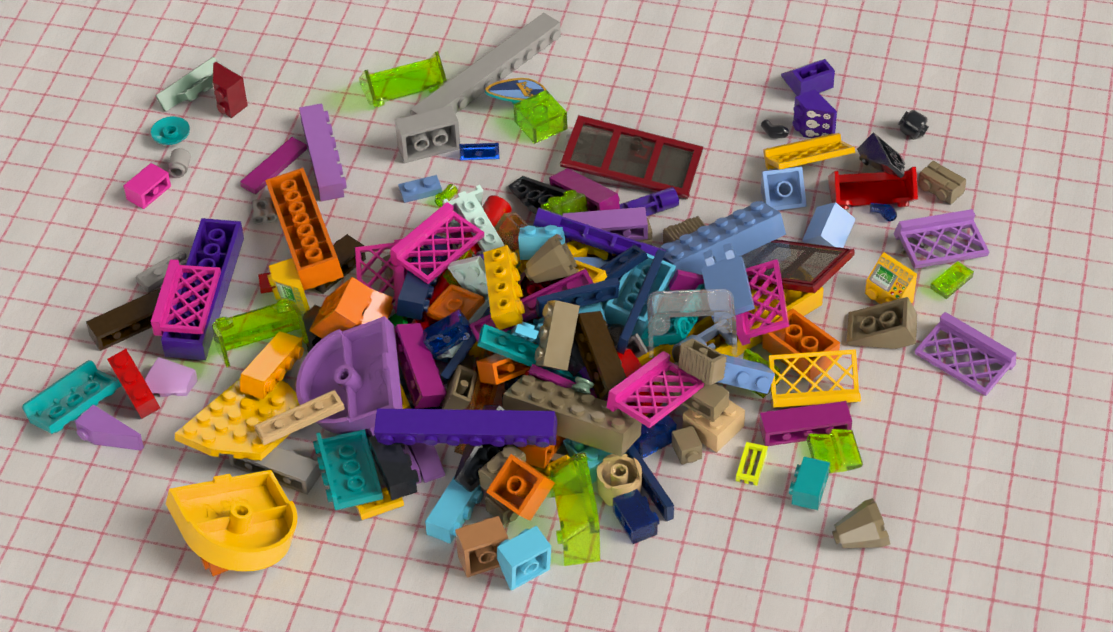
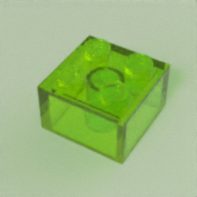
(540, 116)

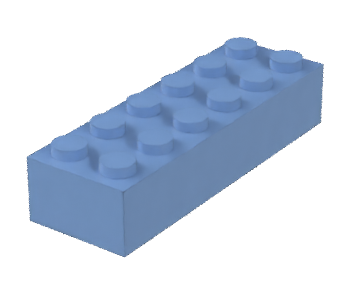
(744, 229)

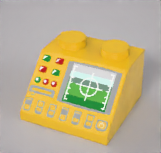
(890, 281)
(288, 283)

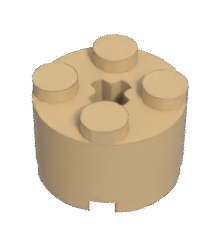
(618, 476)

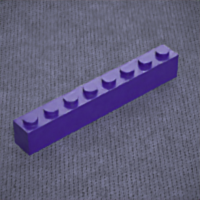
(466, 427)

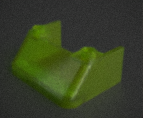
(403, 80)
(257, 326)
(576, 511)

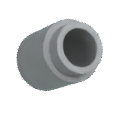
(179, 162)

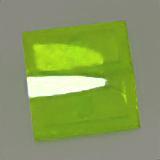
(837, 448)

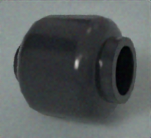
(913, 124)

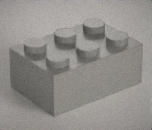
(427, 134)

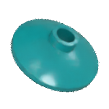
(170, 130)

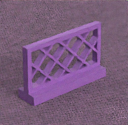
(935, 226)
(978, 342)

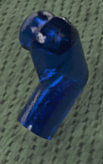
(885, 210)

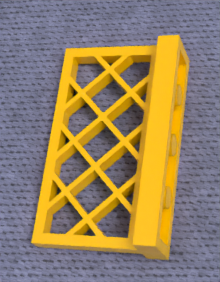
(806, 151)
(819, 397)

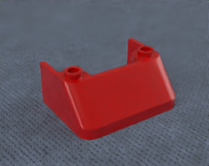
(873, 188)

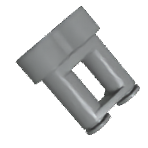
(262, 215)

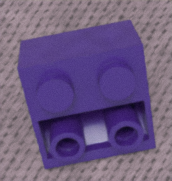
(815, 75)

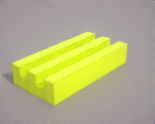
(748, 477)

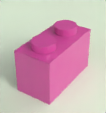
(147, 185)

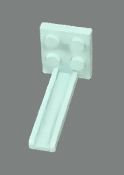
(470, 209)
(472, 277)

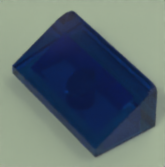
(479, 151)

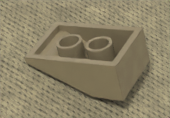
(883, 325)

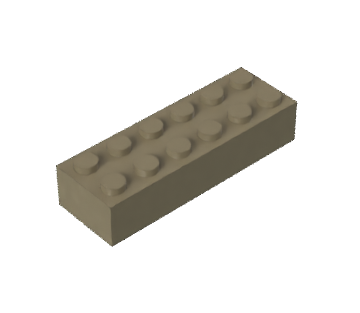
(578, 414)

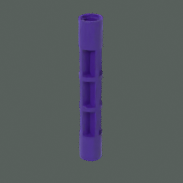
(655, 202)
(590, 235)

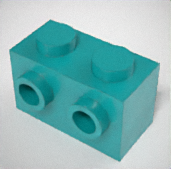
(810, 483)

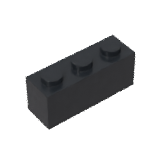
(394, 468)

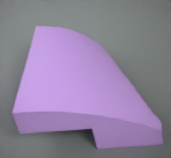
(170, 378)

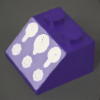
(813, 115)

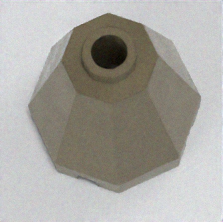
(551, 262)
(862, 528)

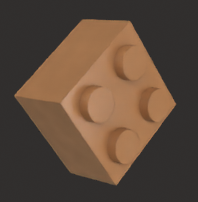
(479, 544)

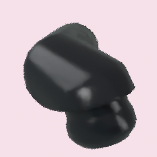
(774, 131)

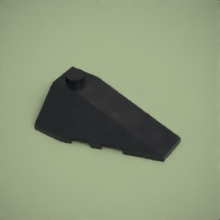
(881, 156)
(533, 192)
(474, 459)

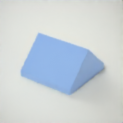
(783, 188)
(829, 226)

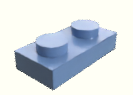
(420, 188)

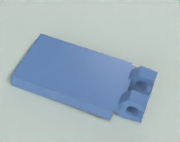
(729, 275)

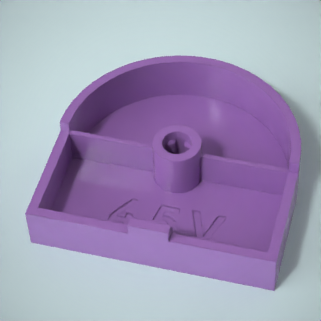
(361, 370)

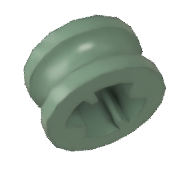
(582, 385)

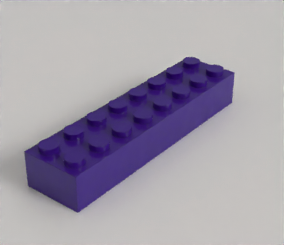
(217, 246)

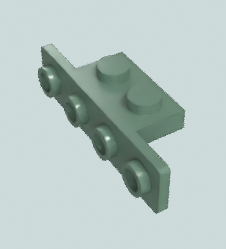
(188, 86)

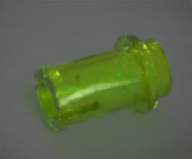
(446, 194)

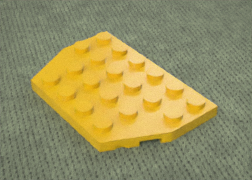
(230, 419)

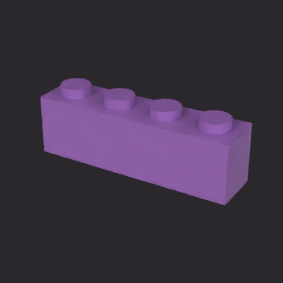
(624, 222)

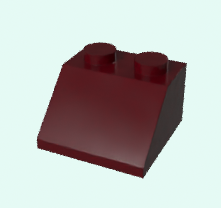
(228, 90)

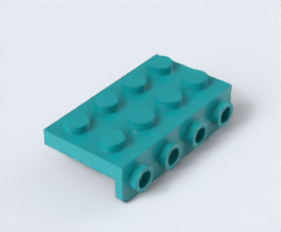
(677, 332)
(70, 397)
(348, 469)

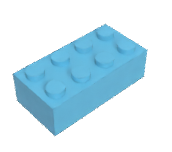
(619, 309)

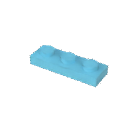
(525, 331)

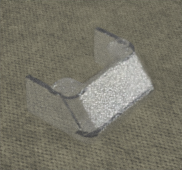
(691, 303)

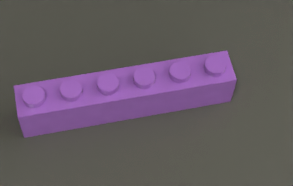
(322, 152)

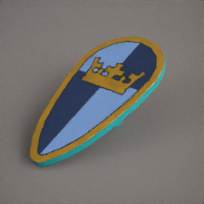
(514, 89)

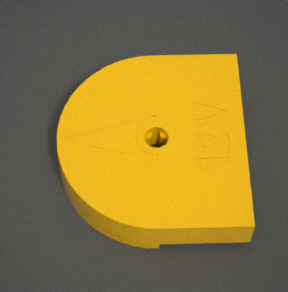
(235, 520)

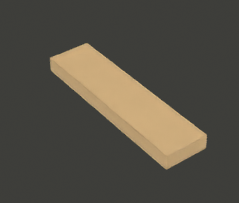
(299, 417)

